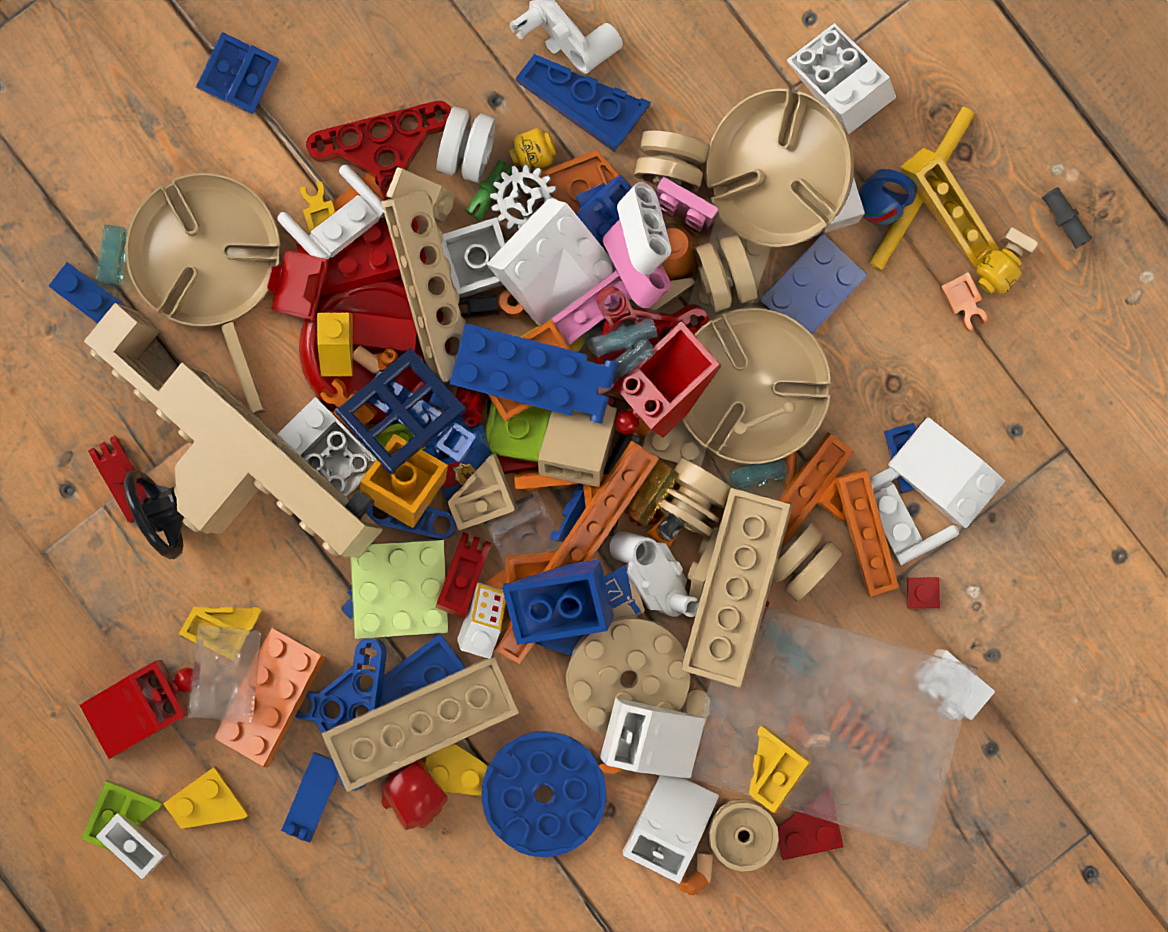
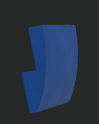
(237, 73)
(601, 210)

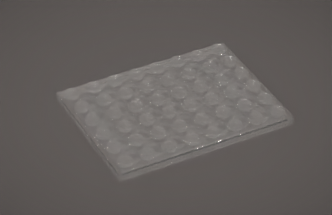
(858, 707)

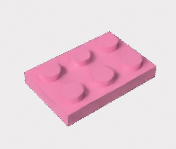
(678, 201)

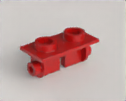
(473, 403)

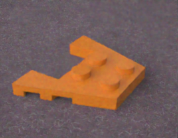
(578, 176)

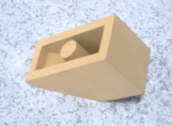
(407, 182)

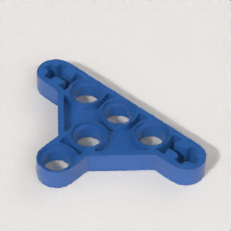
(347, 690)

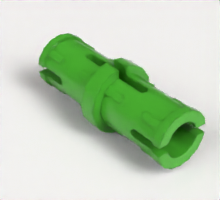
(486, 188)

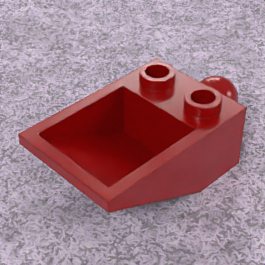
(666, 382)
(136, 708)

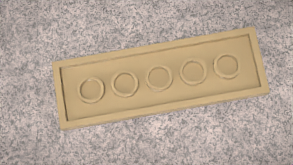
(736, 587)
(419, 723)

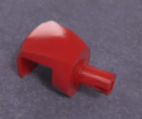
(413, 795)

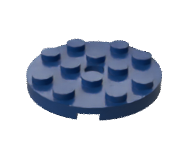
(538, 826)

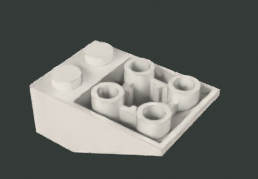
(843, 77)
(328, 446)
(651, 739)
(670, 826)

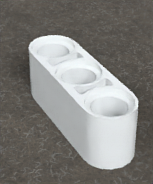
(644, 228)

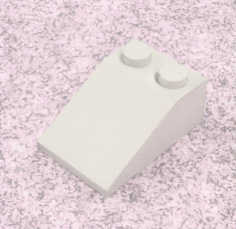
(946, 473)

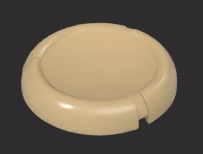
(780, 167)
(202, 249)
(763, 366)

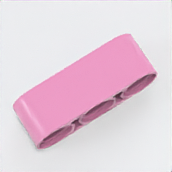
(643, 289)

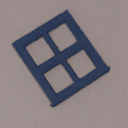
(400, 411)

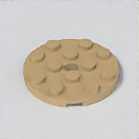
(626, 646)

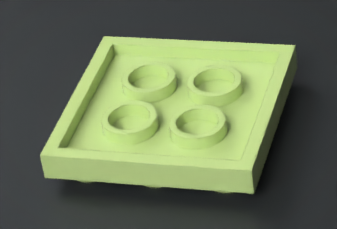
(398, 589)

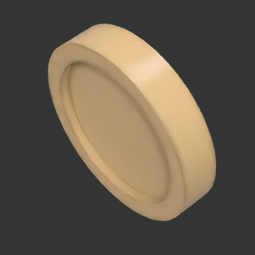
(694, 703)

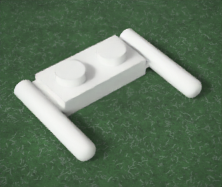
(343, 225)
(898, 524)

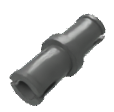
(1067, 217)

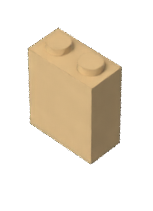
(577, 447)

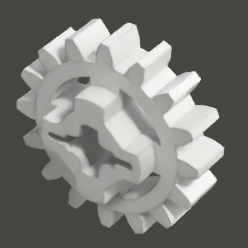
(510, 203)

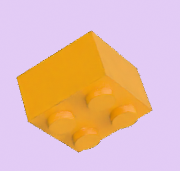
(410, 488)

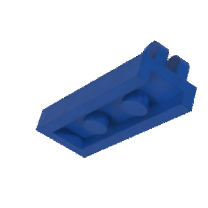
(311, 798)

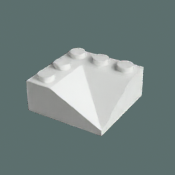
(551, 261)

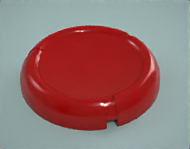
(380, 298)

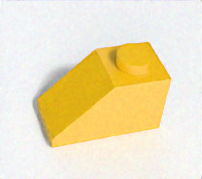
(335, 343)

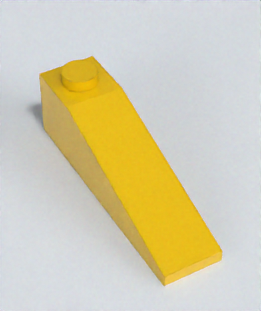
(949, 205)

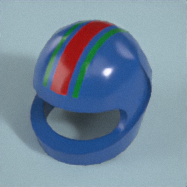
(882, 204)

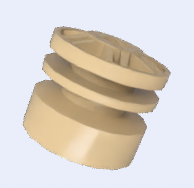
(695, 497)

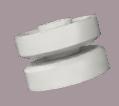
(470, 145)

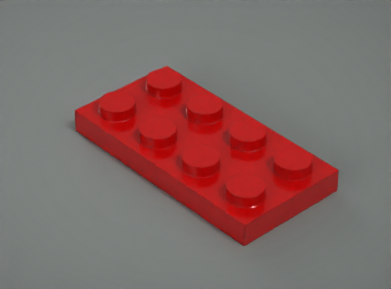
(363, 261)

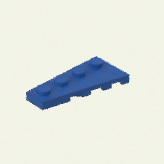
(594, 107)

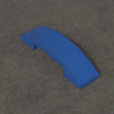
(453, 440)

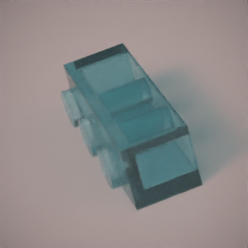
(111, 255)
(758, 474)

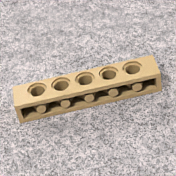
(416, 276)

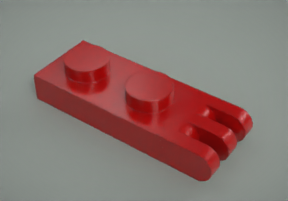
(113, 468)
(463, 576)

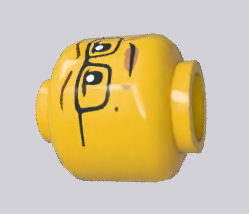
(533, 149)
(999, 271)

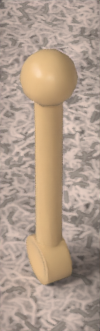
(788, 407)

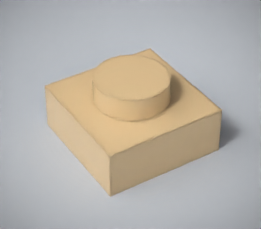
(1018, 242)

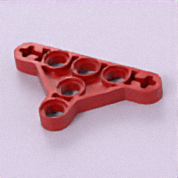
(368, 149)
(625, 311)

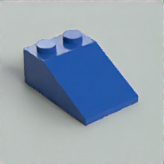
(559, 603)

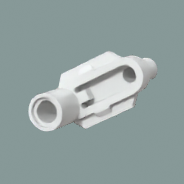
(565, 36)
(654, 573)

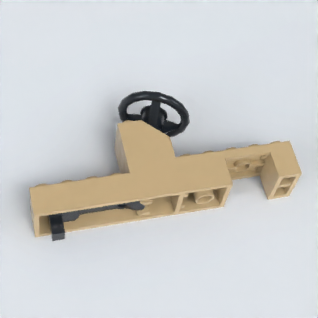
(227, 461)

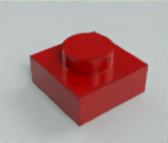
(923, 592)

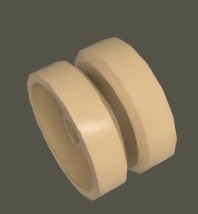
(672, 157)
(720, 274)
(808, 566)
(738, 816)

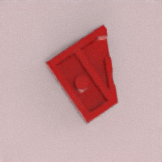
(807, 835)

